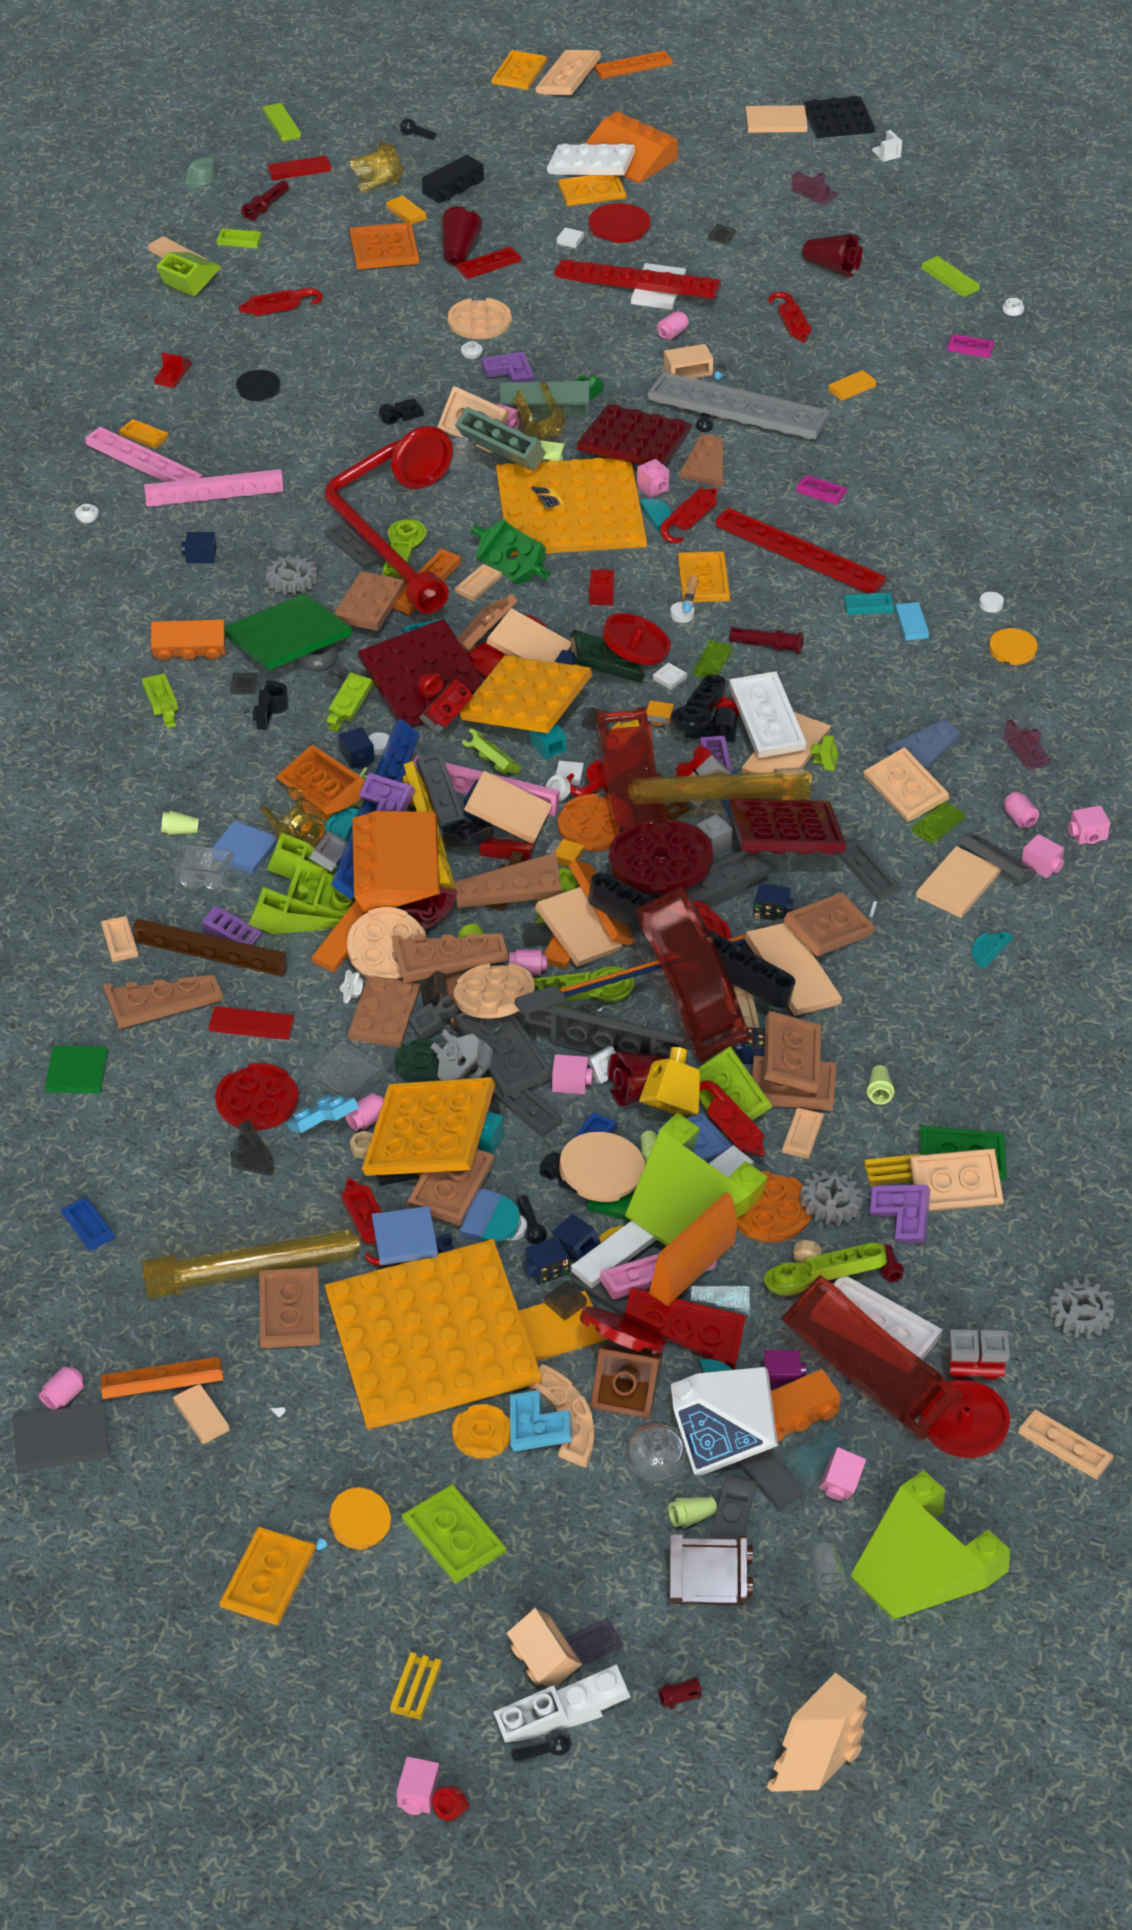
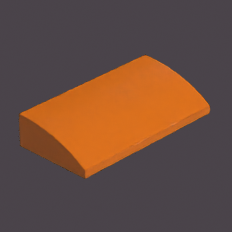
(322, 780)
(694, 1250)

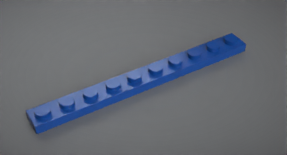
(391, 766)

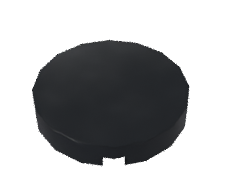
(258, 385)
(467, 834)

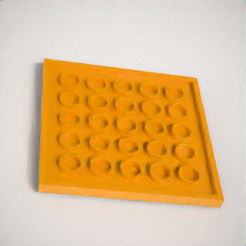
(597, 511)
(432, 1334)

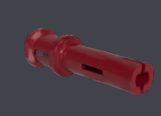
(260, 203)
(777, 640)

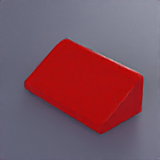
(504, 848)

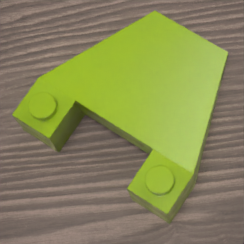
(310, 898)
(682, 1185)
(918, 1561)

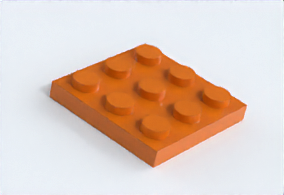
(383, 245)

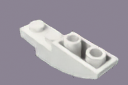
(563, 1708)

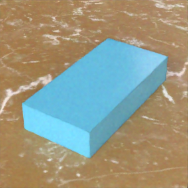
(911, 621)

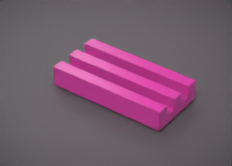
(969, 346)
(820, 491)

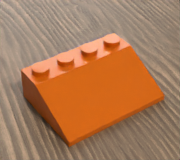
(652, 147)
(395, 858)

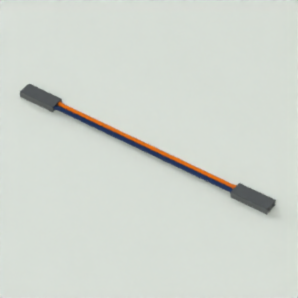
(554, 996)

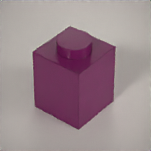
(783, 1367)

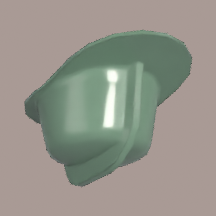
(200, 173)

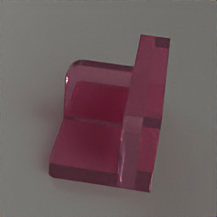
(813, 188)
(1026, 746)

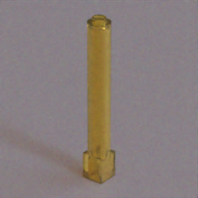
(782, 783)
(169, 1276)

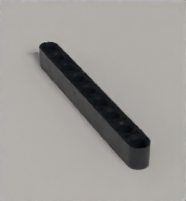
(742, 966)

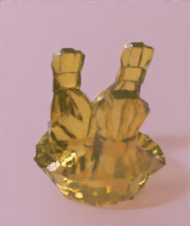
(382, 165)
(546, 427)
(298, 816)

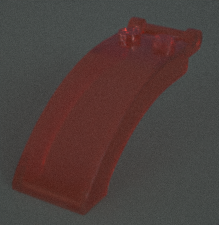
(625, 756)
(693, 971)
(869, 1356)

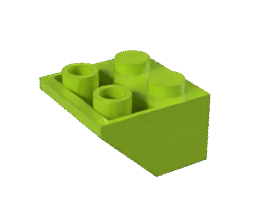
(186, 271)

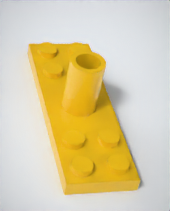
(422, 803)

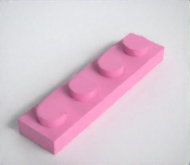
(632, 1274)

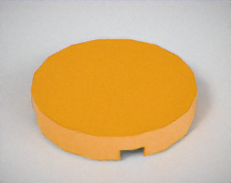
(1013, 646)
(481, 1441)
(359, 1518)

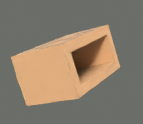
(689, 361)
(543, 1649)

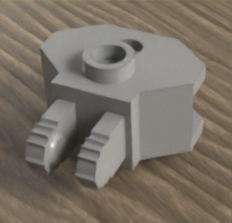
(462, 1056)

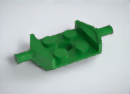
(498, 544)

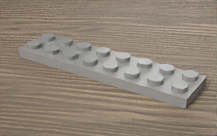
(739, 405)

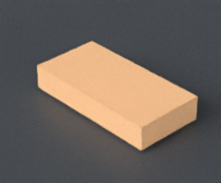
(478, 582)
(119, 938)
(803, 1133)
(201, 1413)

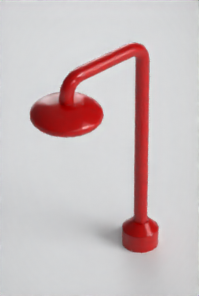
(416, 463)

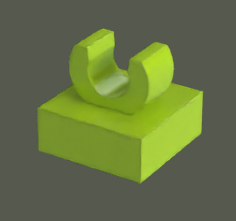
(827, 753)

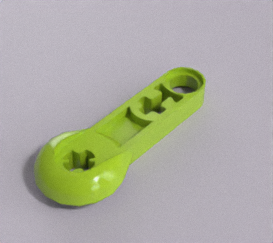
(404, 538)
(610, 993)
(795, 1277)

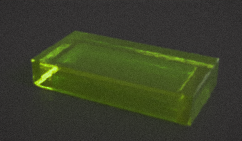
(712, 659)
(938, 823)

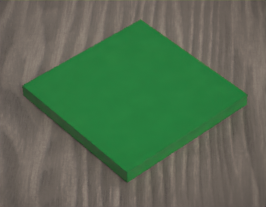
(287, 631)

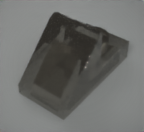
(252, 1152)

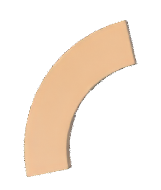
(563, 1396)

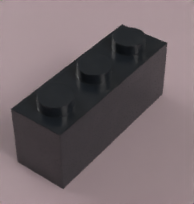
(452, 179)

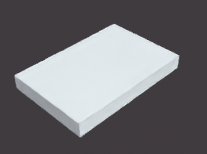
(655, 298)

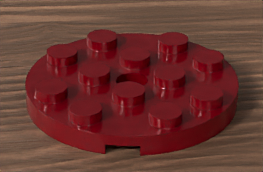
(687, 853)

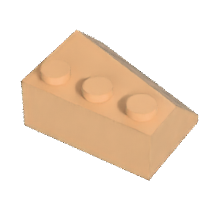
(821, 1737)

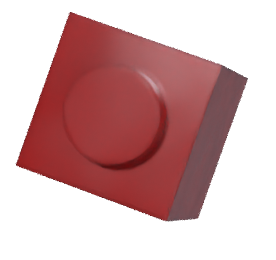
(601, 587)

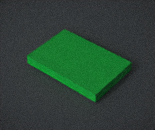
(947, 1140)

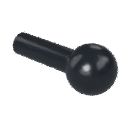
(409, 127)
(704, 423)
(535, 1232)
(556, 1743)

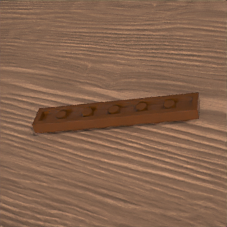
(210, 947)

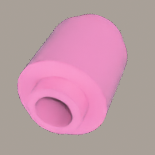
(672, 325)
(1021, 810)
(530, 960)
(367, 1112)
(61, 1388)

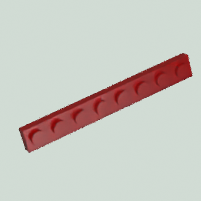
(638, 279)
(800, 551)

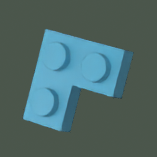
(327, 1108)
(534, 1429)

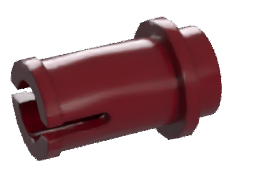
(892, 1269)
(679, 1692)

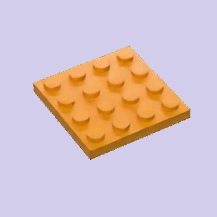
(526, 694)
(429, 1126)

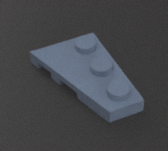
(928, 743)

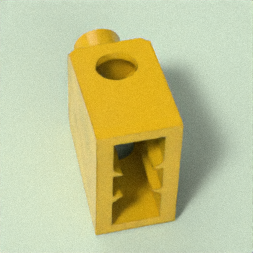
(673, 1085)

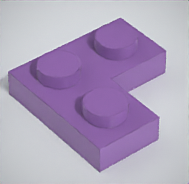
(513, 365)
(387, 793)
(910, 1206)

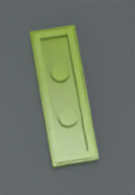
(281, 122)
(950, 276)

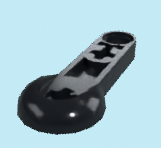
(697, 714)

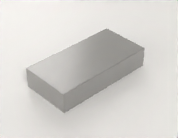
(329, 851)

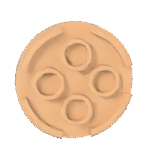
(479, 318)
(371, 943)
(492, 990)
(601, 1166)

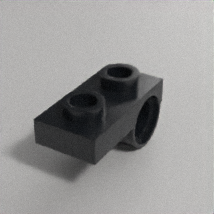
(271, 700)
(722, 724)

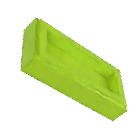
(239, 238)

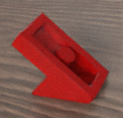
(172, 371)

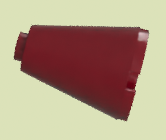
(459, 233)
(835, 253)
(629, 1075)

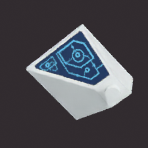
(724, 1416)

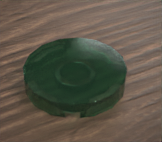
(420, 1068)

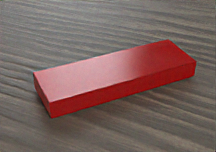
(299, 167)
(488, 262)
(251, 1023)

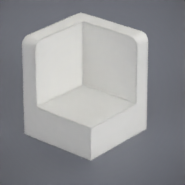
(890, 148)

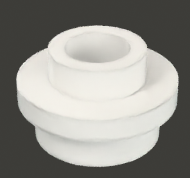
(1013, 307)
(471, 350)
(86, 513)

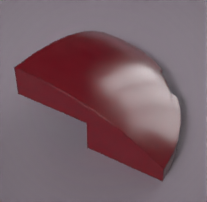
(431, 909)

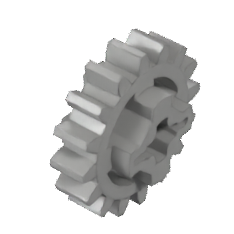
(291, 574)
(831, 1197)
(1086, 1308)

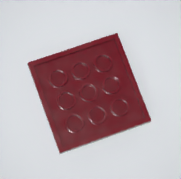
(633, 435)
(403, 660)
(786, 826)

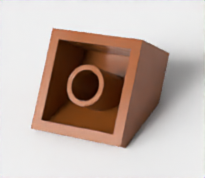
(626, 1380)

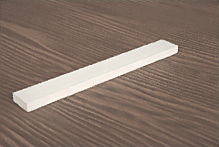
(633, 1239)

